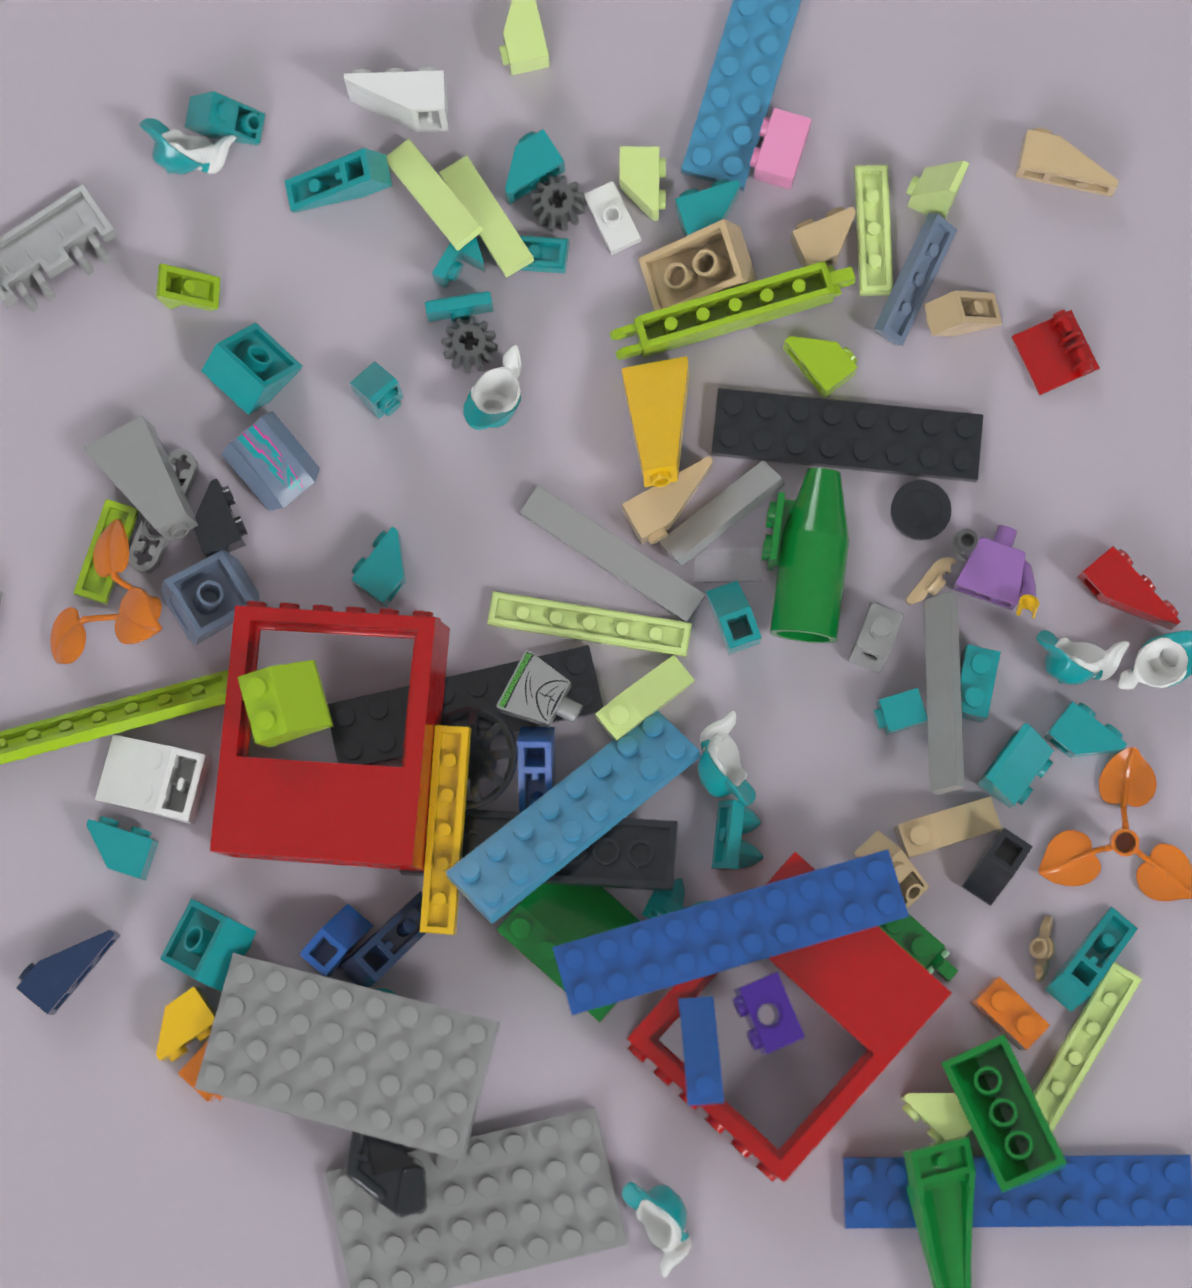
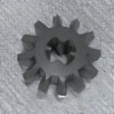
(546, 209)
(456, 348)

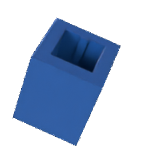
(336, 940)

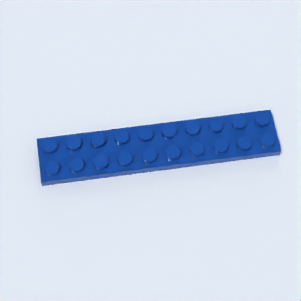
(730, 932)
(1083, 1194)

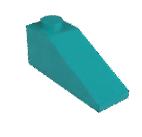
(339, 181)
(1091, 960)

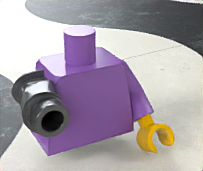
(995, 570)

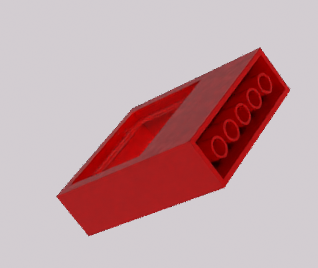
(327, 808)
(859, 982)

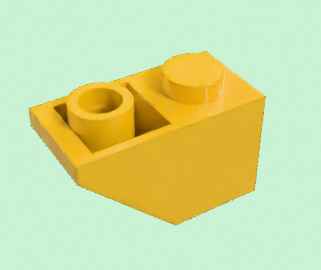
(183, 1022)

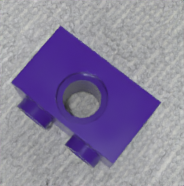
(784, 1028)

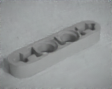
(140, 546)

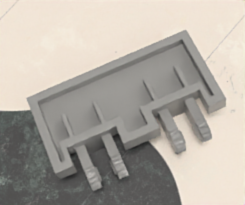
(45, 244)

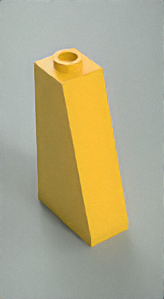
(657, 411)

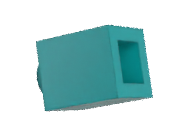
(900, 712)

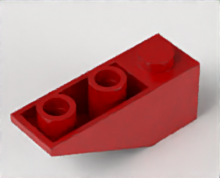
(1121, 587)

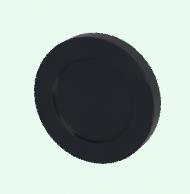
(920, 510)

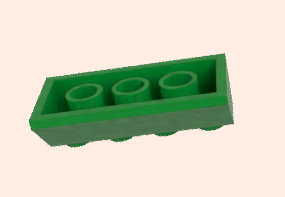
(1004, 1114)

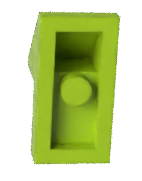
(187, 287)

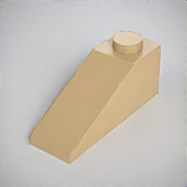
(1057, 162)
(659, 507)
(947, 827)

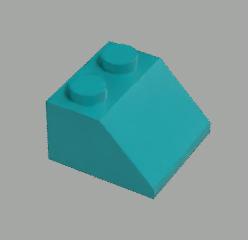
(250, 367)
(1016, 766)
(205, 944)

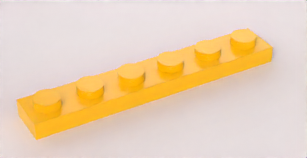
(445, 828)

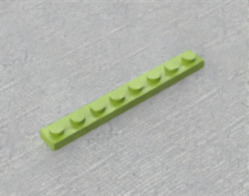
(113, 717)

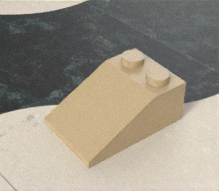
(698, 265)

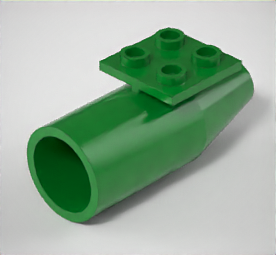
(811, 555)

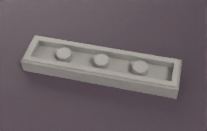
(722, 513)

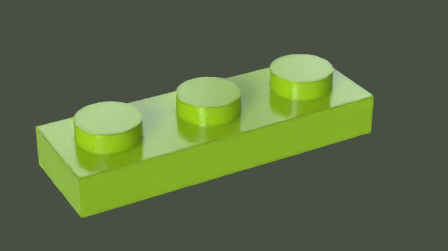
(89, 583)

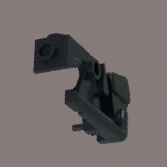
(387, 1174)

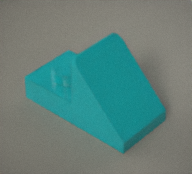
(450, 264)

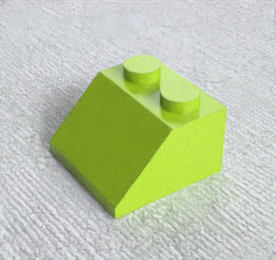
(285, 702)

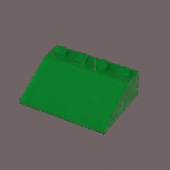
(559, 916)

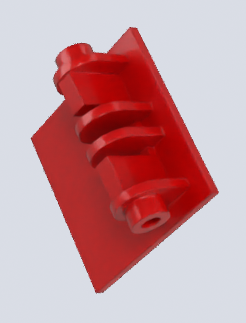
(1055, 352)

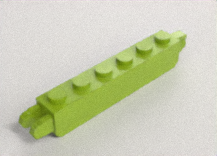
(733, 309)

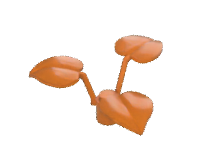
(137, 610)
(1070, 854)

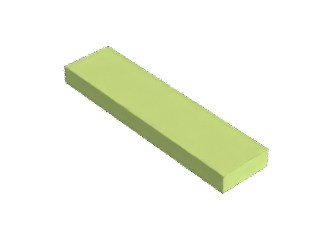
(433, 194)
(873, 230)
(498, 232)

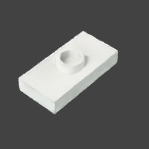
(612, 218)

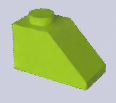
(822, 362)

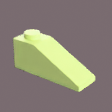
(524, 39)
(937, 188)
(644, 698)

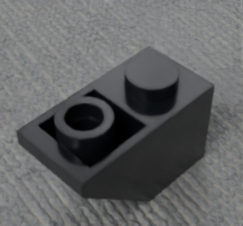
(216, 522)
(997, 866)

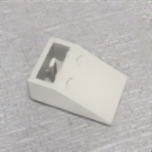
(408, 98)
(153, 778)

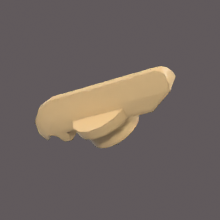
(932, 581)
(1043, 948)

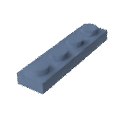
(915, 279)

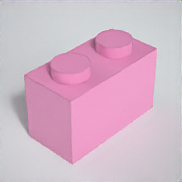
(781, 149)

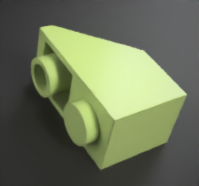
(640, 178)
(939, 1111)

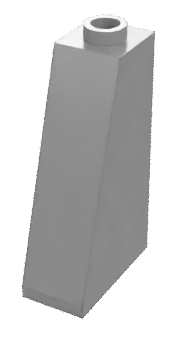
(144, 474)

